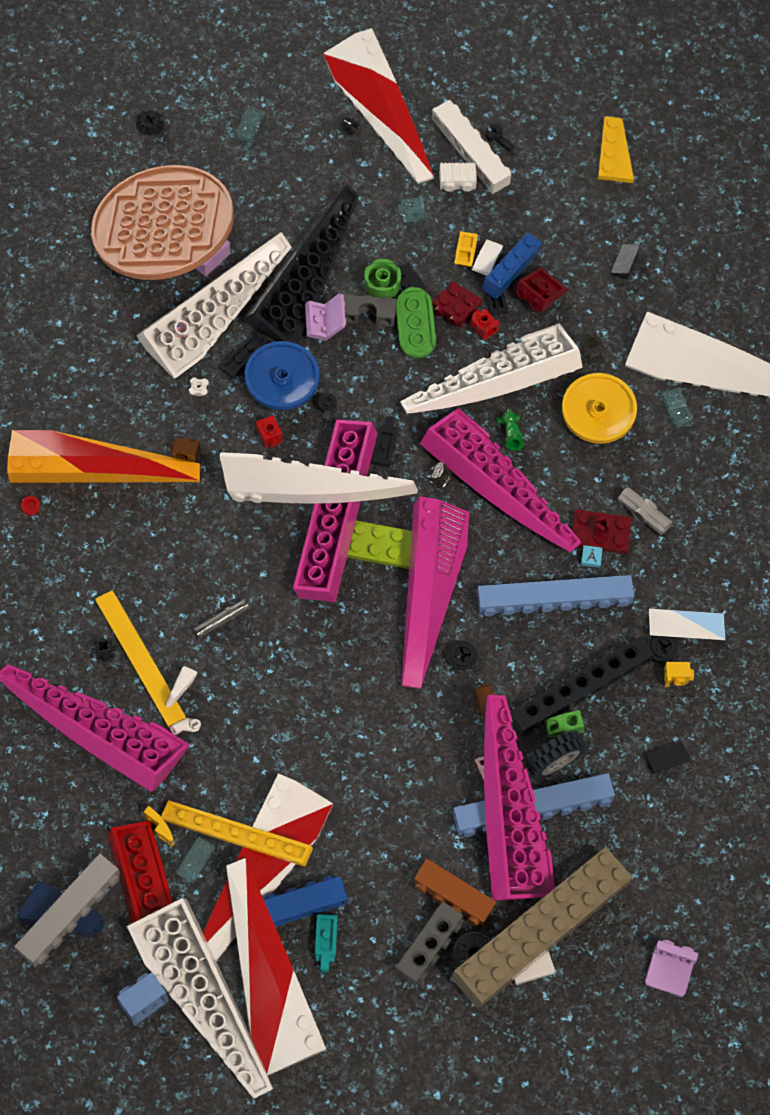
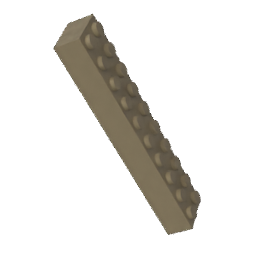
(541, 928)

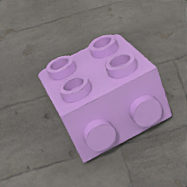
(325, 319)
(671, 968)

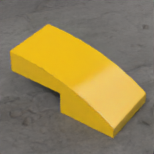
(466, 249)
(162, 830)

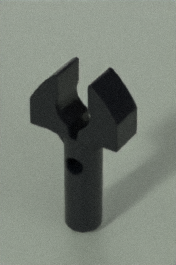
(498, 136)

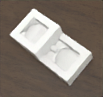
(487, 257)

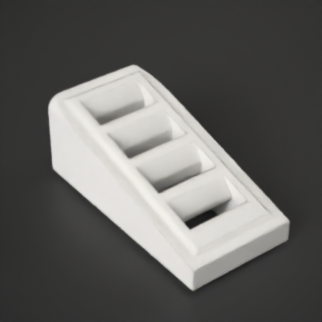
(183, 681)

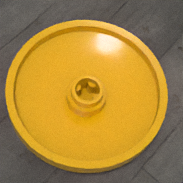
(599, 408)

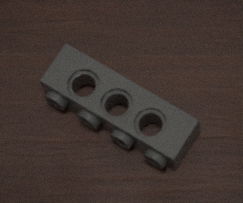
(445, 916)

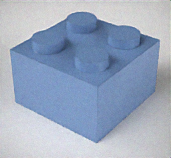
(142, 998)

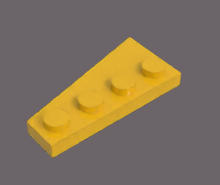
(614, 155)

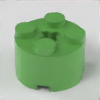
(382, 279)

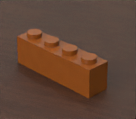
(454, 892)

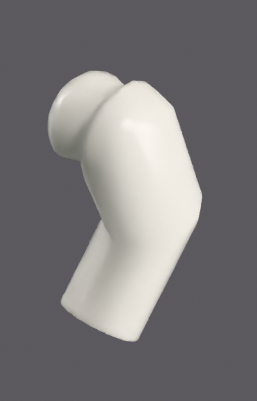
(186, 724)

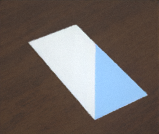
(687, 624)

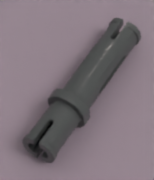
(226, 615)

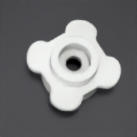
(194, 390)

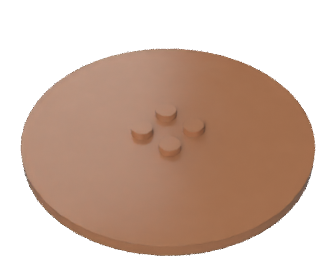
(162, 222)

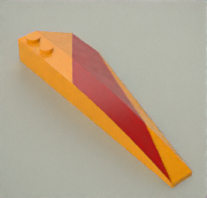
(62, 457)

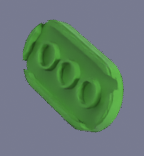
(415, 323)

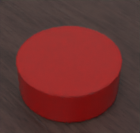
(30, 505)

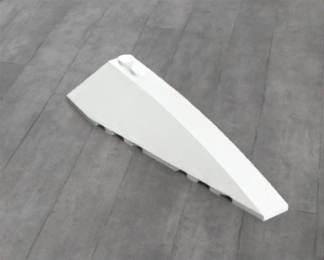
(685, 355)

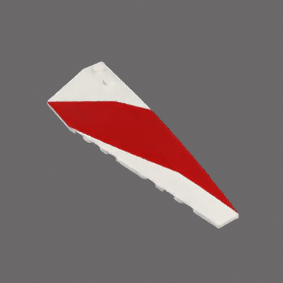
(368, 81)

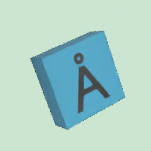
(591, 556)

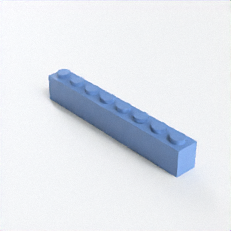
(555, 595)
(549, 801)

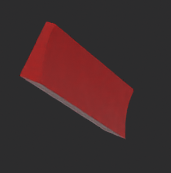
(139, 869)

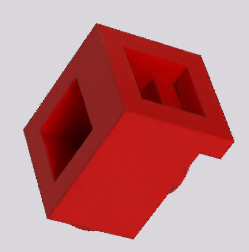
(484, 324)

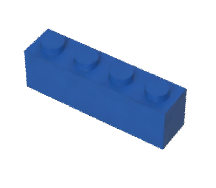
(512, 266)
(306, 901)

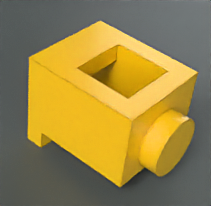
(678, 673)

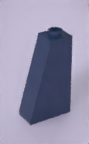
(43, 898)

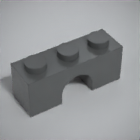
(382, 308)

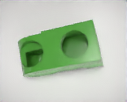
(564, 723)

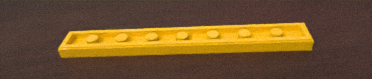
(139, 657)
(237, 833)

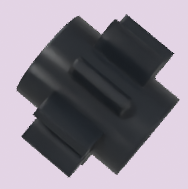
(103, 644)

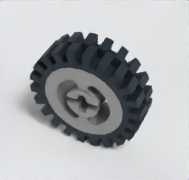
(556, 755)

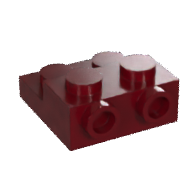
(540, 289)
(456, 304)

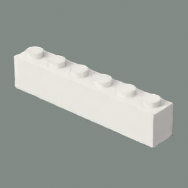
(471, 146)

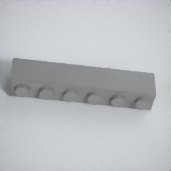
(67, 910)

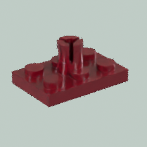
(602, 531)

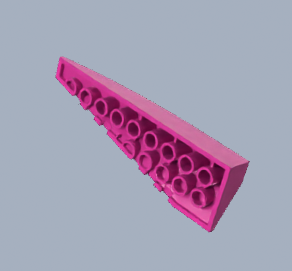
(481, 465)

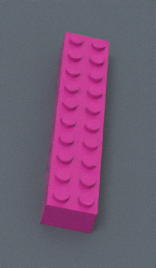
(334, 523)

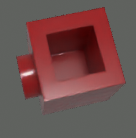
(269, 432)

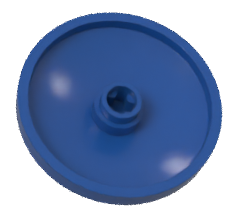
(282, 375)

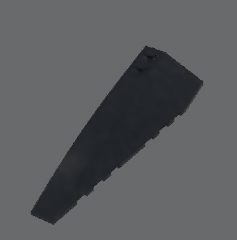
(302, 277)

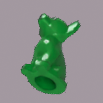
(514, 438)

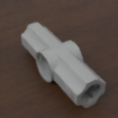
(644, 511)

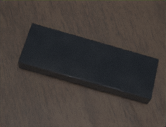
(238, 359)

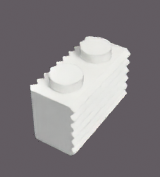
(457, 176)

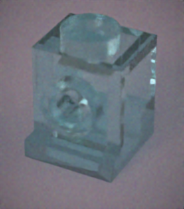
(412, 209)

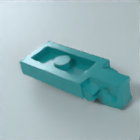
(326, 940)

